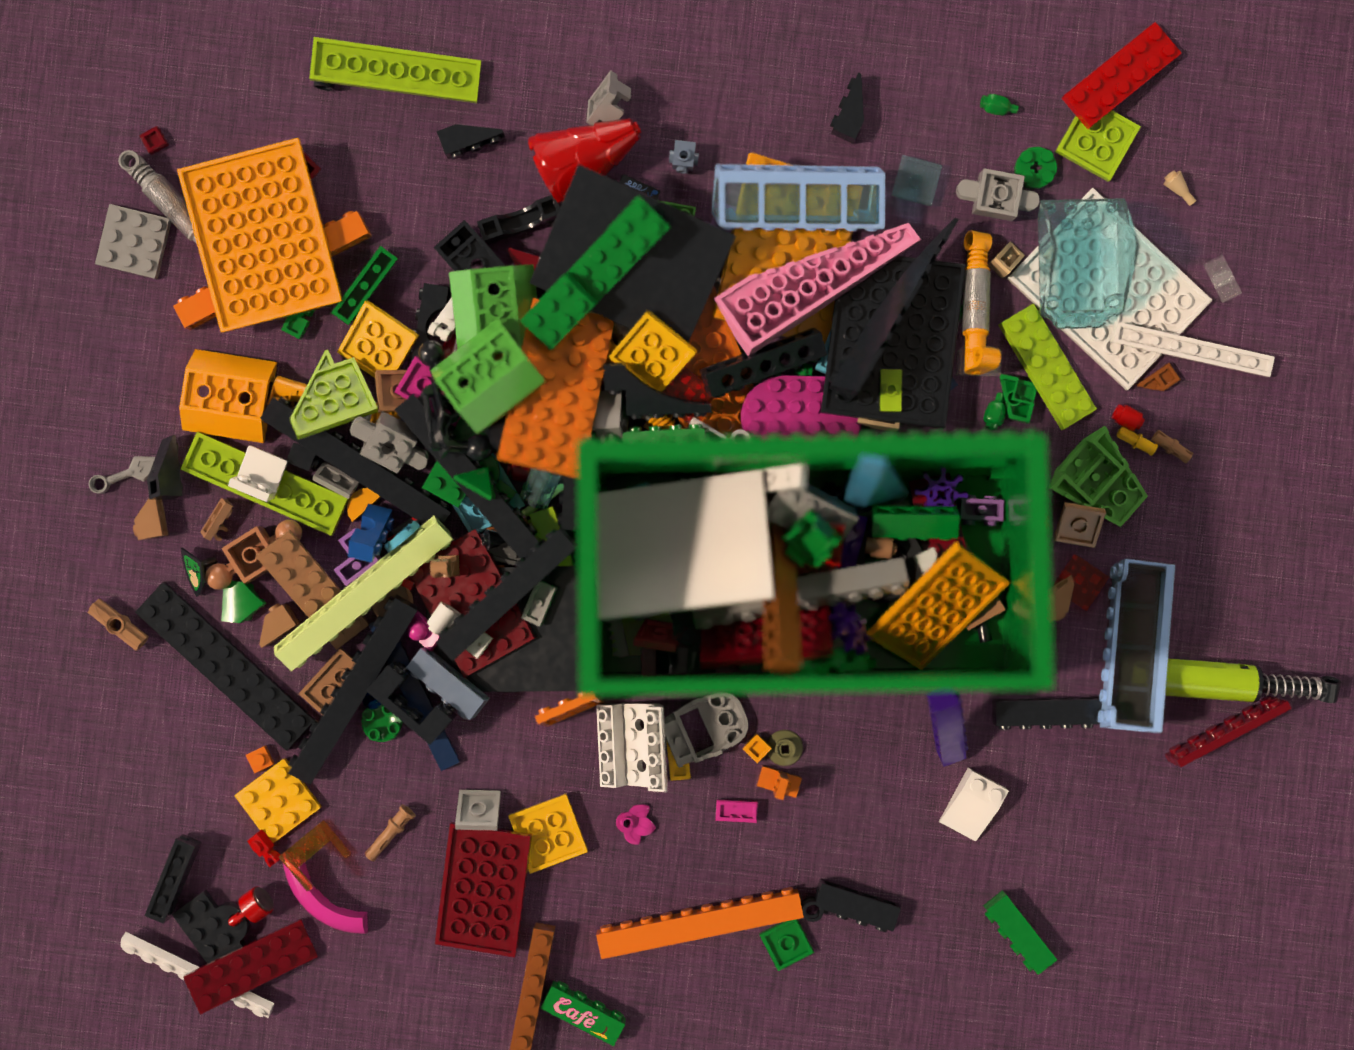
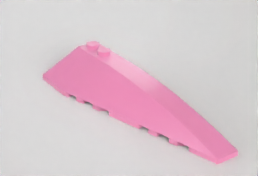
(783, 297)

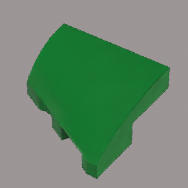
(1018, 397)

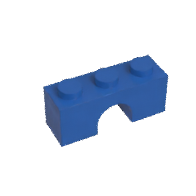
(368, 540)

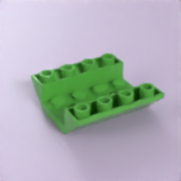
(477, 308)
(492, 385)

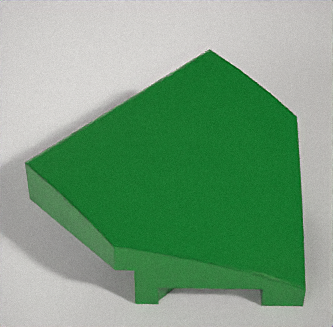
(240, 602)

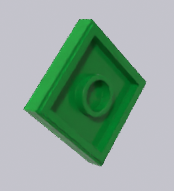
(786, 943)

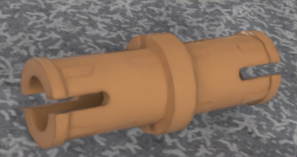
(1172, 446)

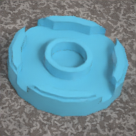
(402, 536)

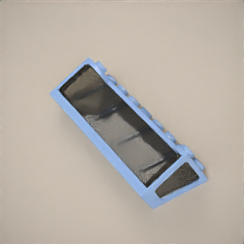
(1136, 646)

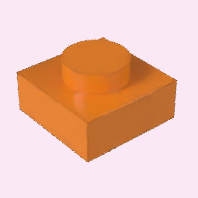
(260, 759)

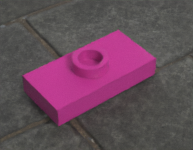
(736, 810)

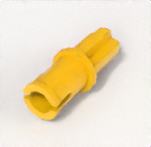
(1137, 440)

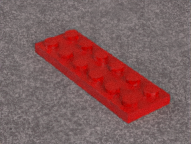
(1121, 75)

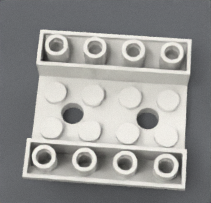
(626, 745)

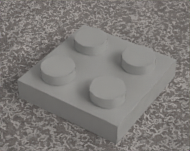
(478, 810)

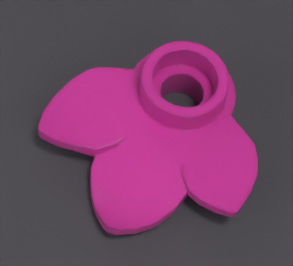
(638, 825)

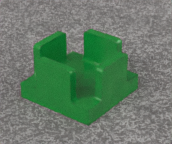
(810, 539)

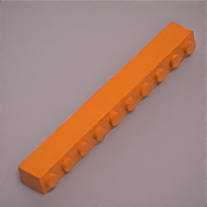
(340, 236)
(699, 923)

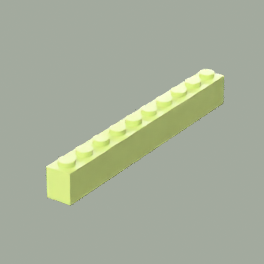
(362, 594)

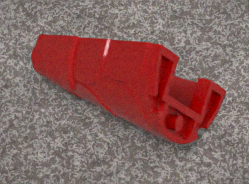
(593, 146)

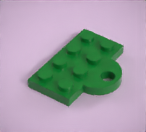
(442, 484)

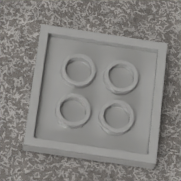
(133, 241)

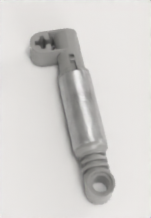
(160, 192)

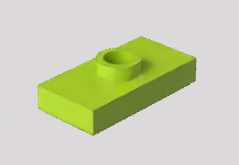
(890, 390)

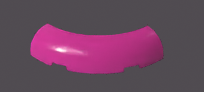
(323, 910)

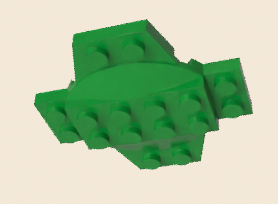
(838, 662)

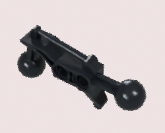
(476, 447)

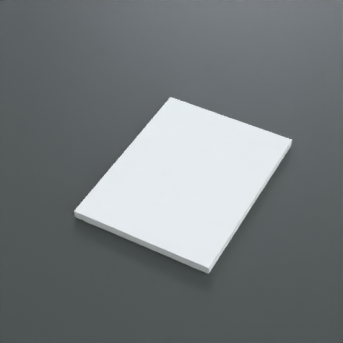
(1157, 300)
(683, 546)

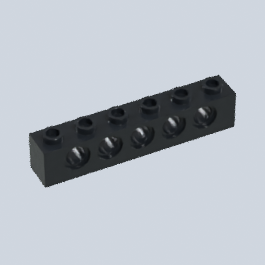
(713, 374)

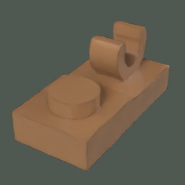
(214, 523)

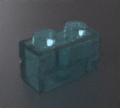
(539, 488)

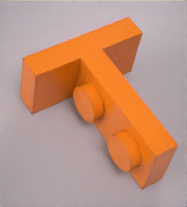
(779, 782)

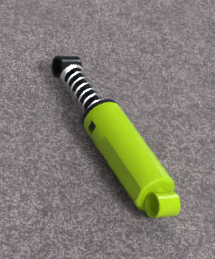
(1242, 682)

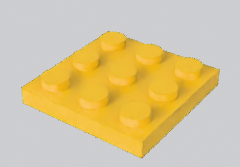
(377, 340)
(653, 352)
(277, 801)
(553, 832)

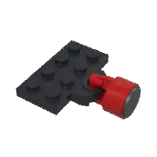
(221, 928)

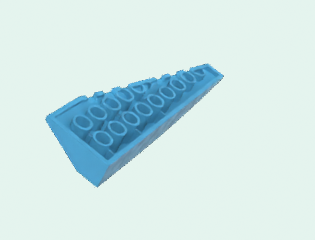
(872, 485)

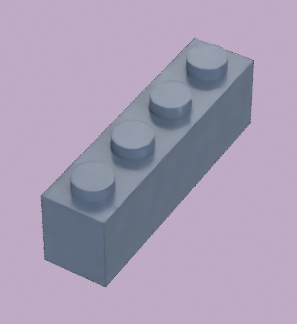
(447, 683)

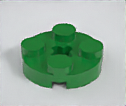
(1044, 159)

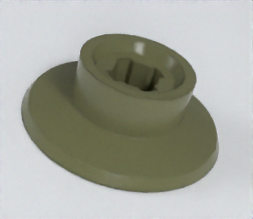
(785, 737)

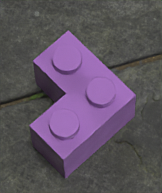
(352, 567)

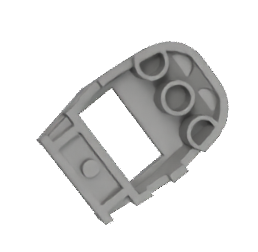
(723, 720)

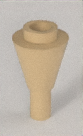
(1176, 183)

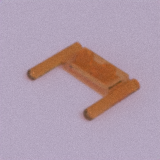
(307, 847)

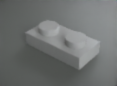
(335, 480)
(539, 603)

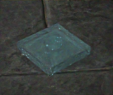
(916, 180)

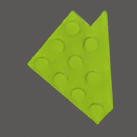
(332, 397)

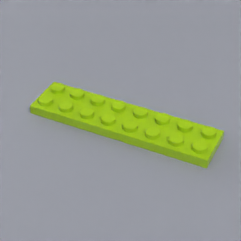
(395, 70)
(294, 497)

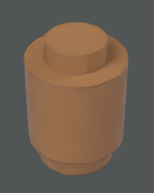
(880, 547)

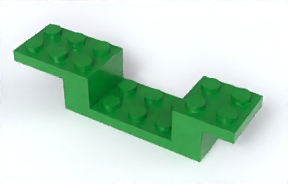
(595, 273)

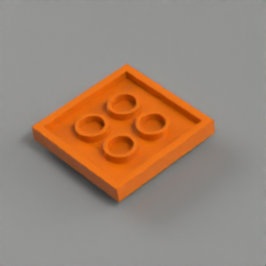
(567, 708)

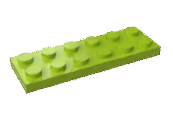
(1047, 366)

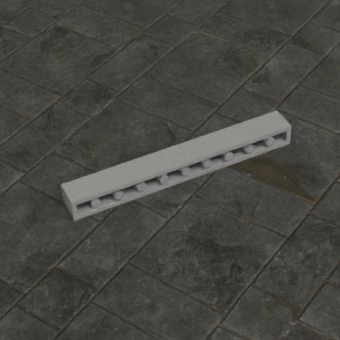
(819, 590)

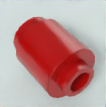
(1128, 417)

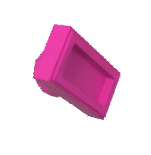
(419, 631)

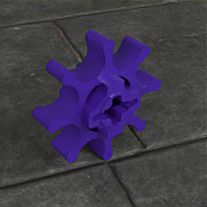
(944, 485)
(850, 628)

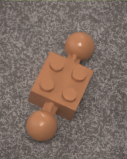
(243, 555)

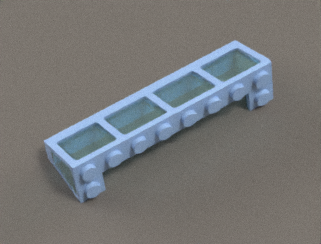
(799, 197)

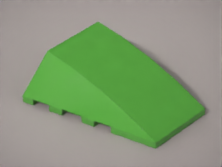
(1099, 478)

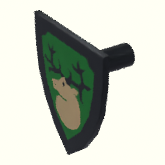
(196, 570)

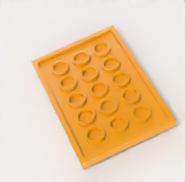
(938, 606)

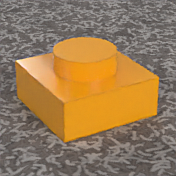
(756, 748)

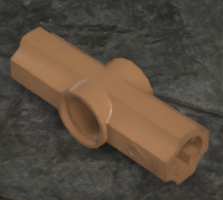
(107, 616)

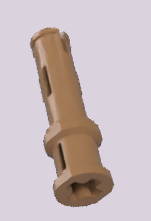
(395, 826)

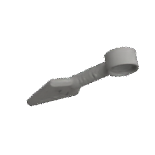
(139, 469)

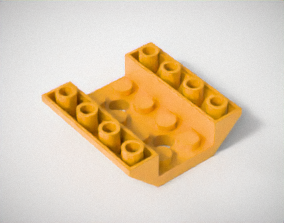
(221, 410)

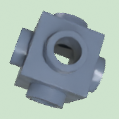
(687, 150)

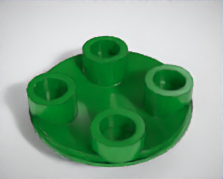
(380, 724)

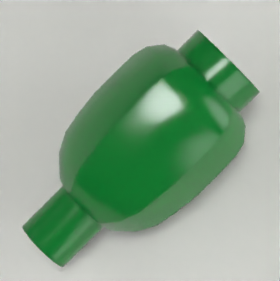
(997, 104)
(995, 413)

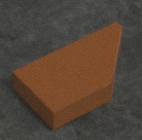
(1160, 379)

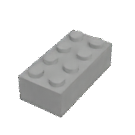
(789, 505)

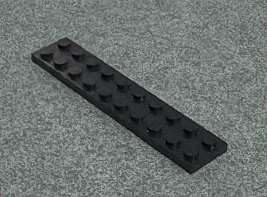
(225, 666)

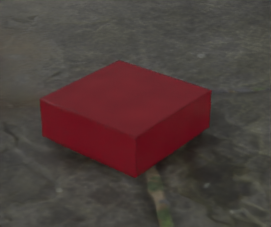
(154, 140)

